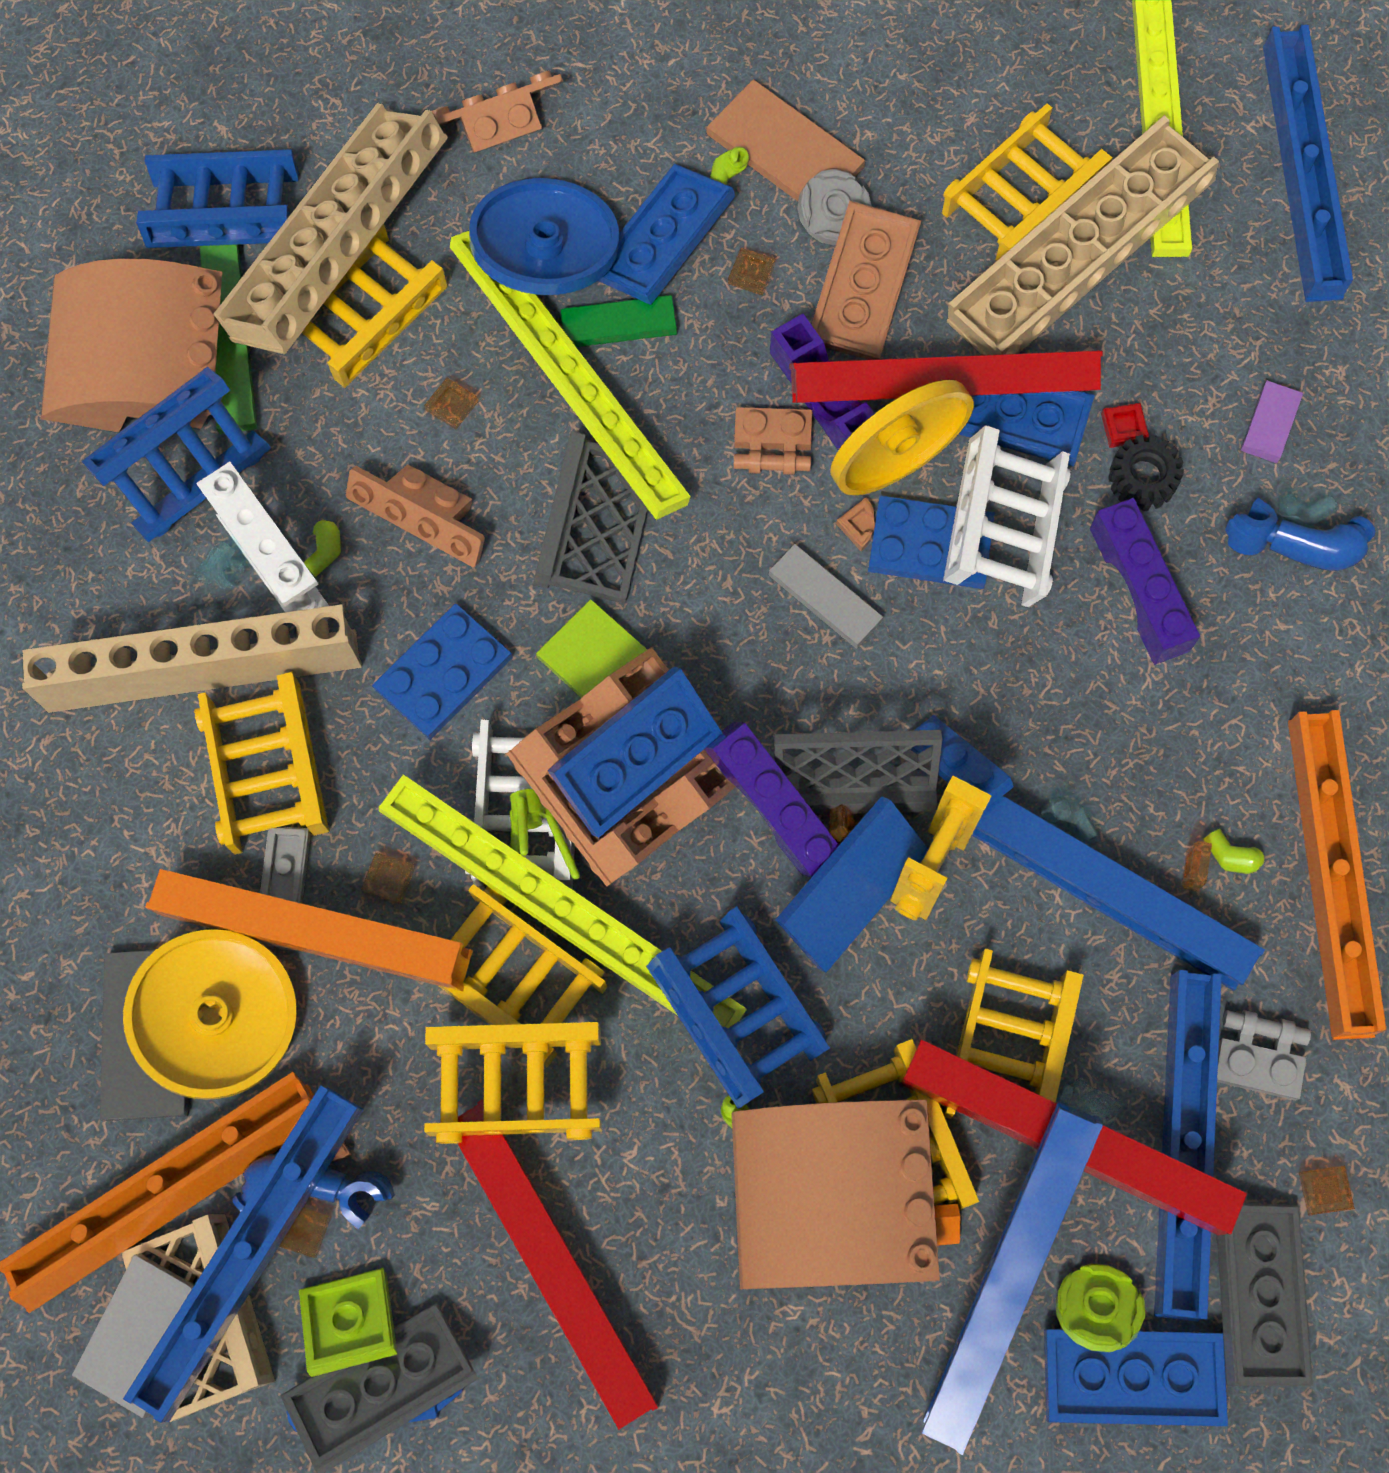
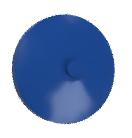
(544, 236)

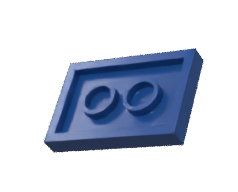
(915, 540)
(442, 671)

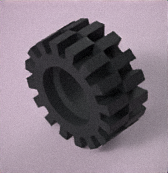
(1151, 452)

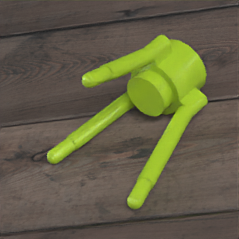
(528, 814)

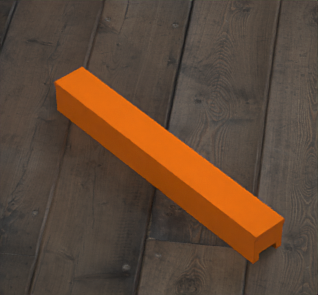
(1336, 876)
(311, 929)
(155, 1194)

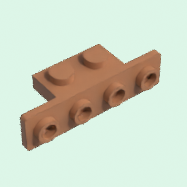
(502, 116)
(421, 508)

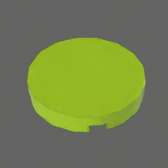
(1100, 1308)

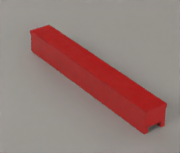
(977, 373)
(1114, 1156)
(557, 1273)

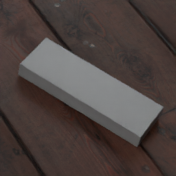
(825, 596)
(285, 866)

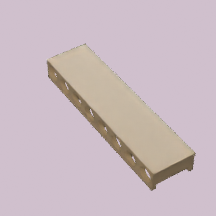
(329, 229)
(1081, 242)
(194, 666)

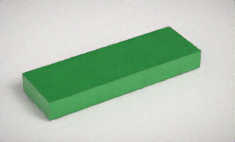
(619, 321)

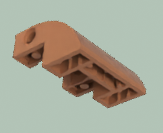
(127, 338)
(652, 821)
(834, 1195)

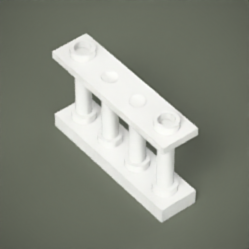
(971, 523)
(261, 541)
(482, 747)

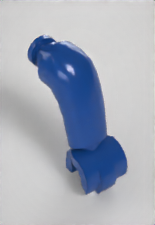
(1322, 549)
(330, 1188)

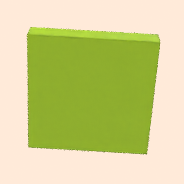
(589, 649)
(347, 1322)

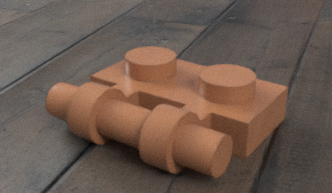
(773, 429)

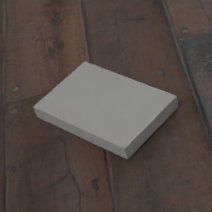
(131, 1329)

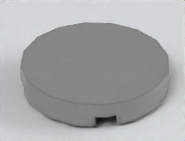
(825, 203)

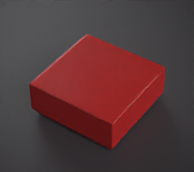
(1124, 424)

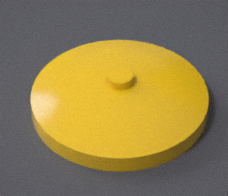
(901, 437)
(209, 1014)

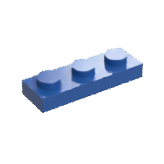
(966, 762)

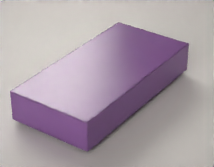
(1271, 421)

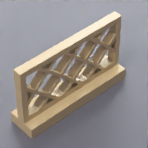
(242, 1337)

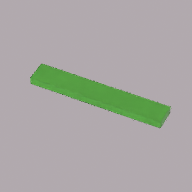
(232, 358)

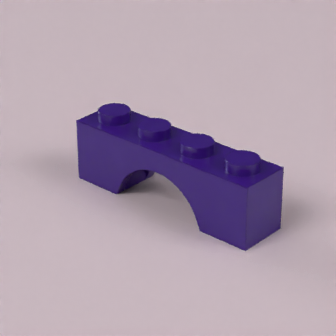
(800, 343)
(1160, 610)
(769, 790)

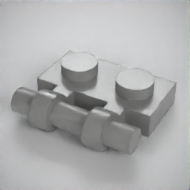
(1261, 1068)

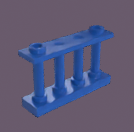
(216, 225)
(143, 440)
(718, 1042)

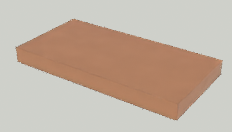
(780, 140)
(864, 280)

